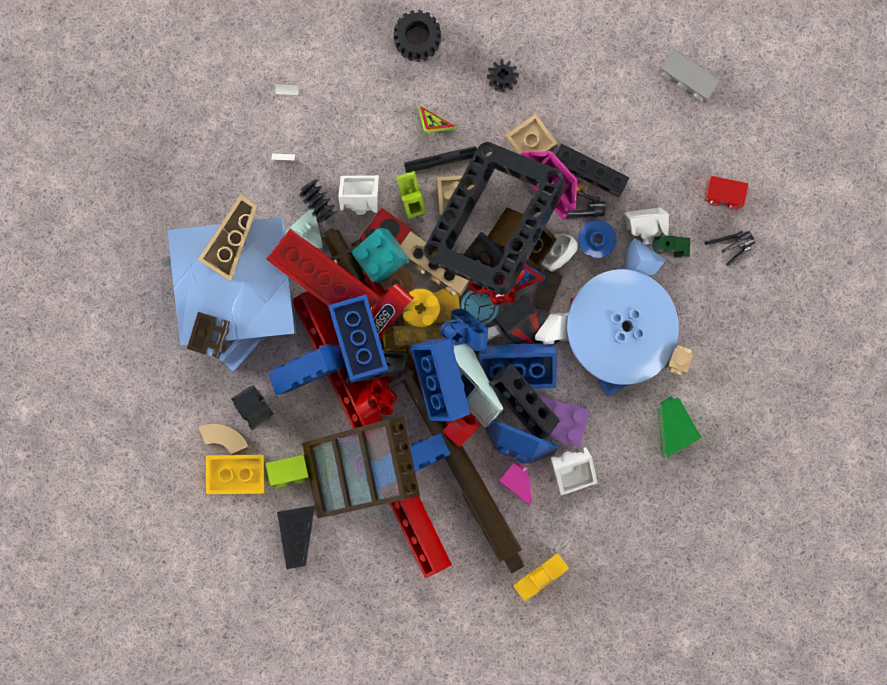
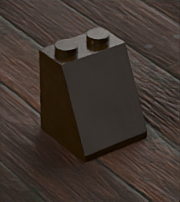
(508, 224)

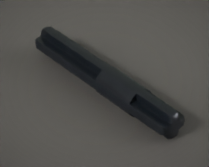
(440, 159)

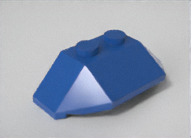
(518, 443)

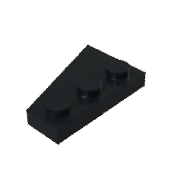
(295, 534)

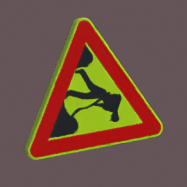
(433, 122)

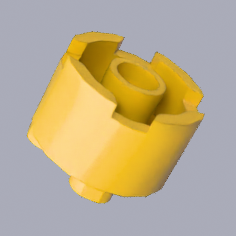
(426, 316)

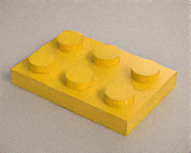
(235, 474)

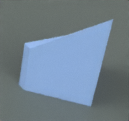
(642, 258)

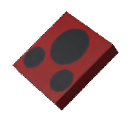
(387, 221)

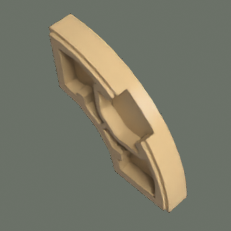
(223, 435)

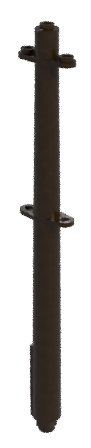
(475, 491)

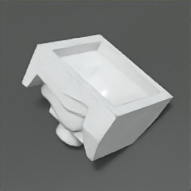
(359, 193)
(647, 223)
(574, 471)

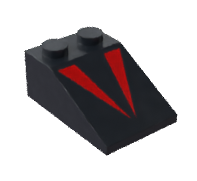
(521, 321)

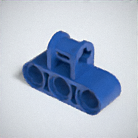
(465, 329)

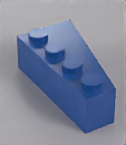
(307, 369)
(428, 451)

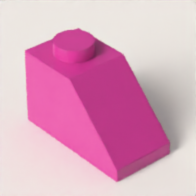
(518, 482)

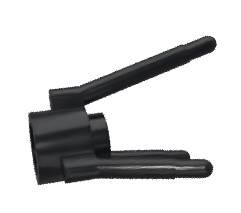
(595, 209)
(742, 240)

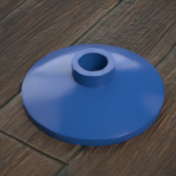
(599, 229)

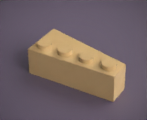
(229, 240)

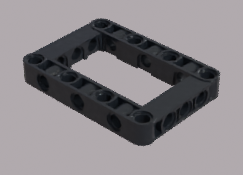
(463, 202)

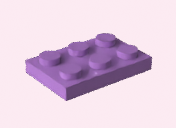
(571, 424)

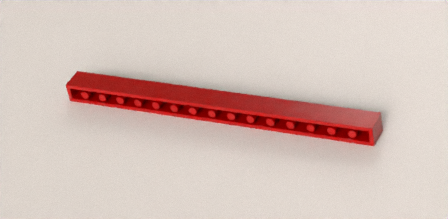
(408, 512)

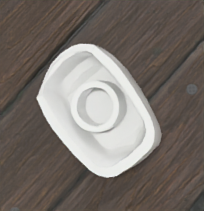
(560, 253)

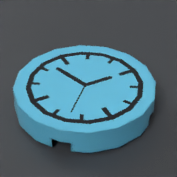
(480, 306)

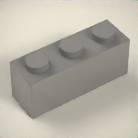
(688, 76)

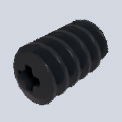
(317, 201)

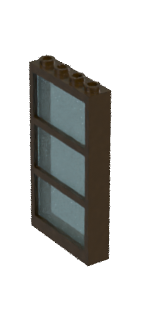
(361, 468)

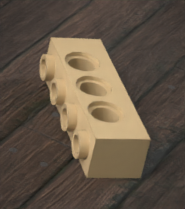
(412, 244)

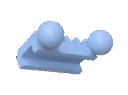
(238, 352)

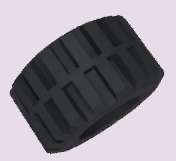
(413, 20)

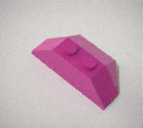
(568, 199)

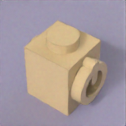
(680, 360)

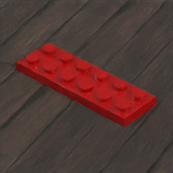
(318, 272)

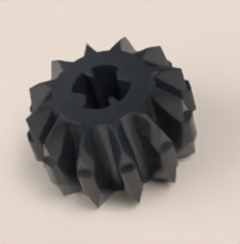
(509, 79)

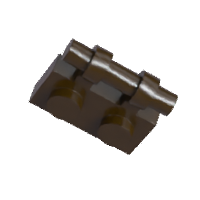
(202, 333)

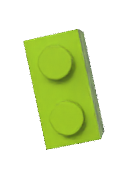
(287, 470)

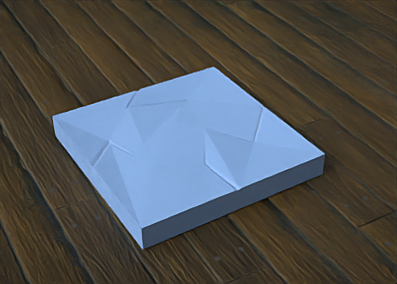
(255, 300)

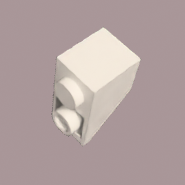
(553, 329)

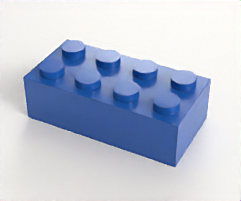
(358, 338)
(533, 361)
(440, 380)

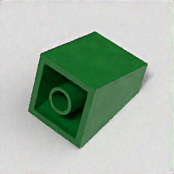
(675, 427)

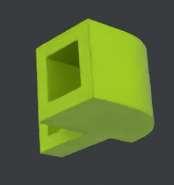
(411, 195)

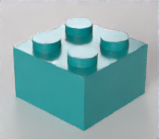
(380, 255)

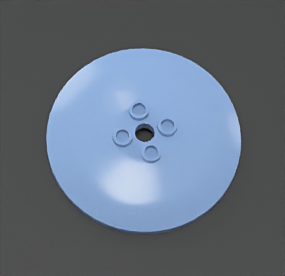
(597, 330)

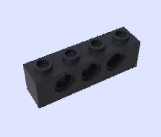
(592, 171)
(524, 402)

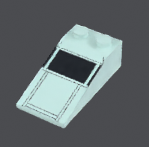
(479, 394)

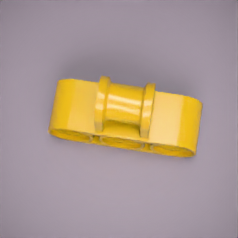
(541, 577)

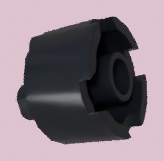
(252, 408)

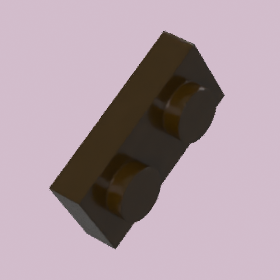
(547, 290)

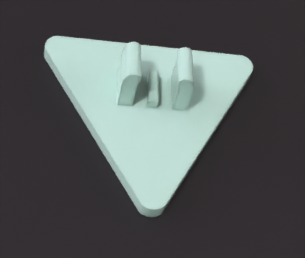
(308, 229)

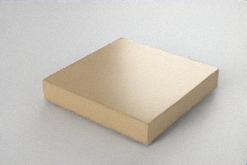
(531, 136)

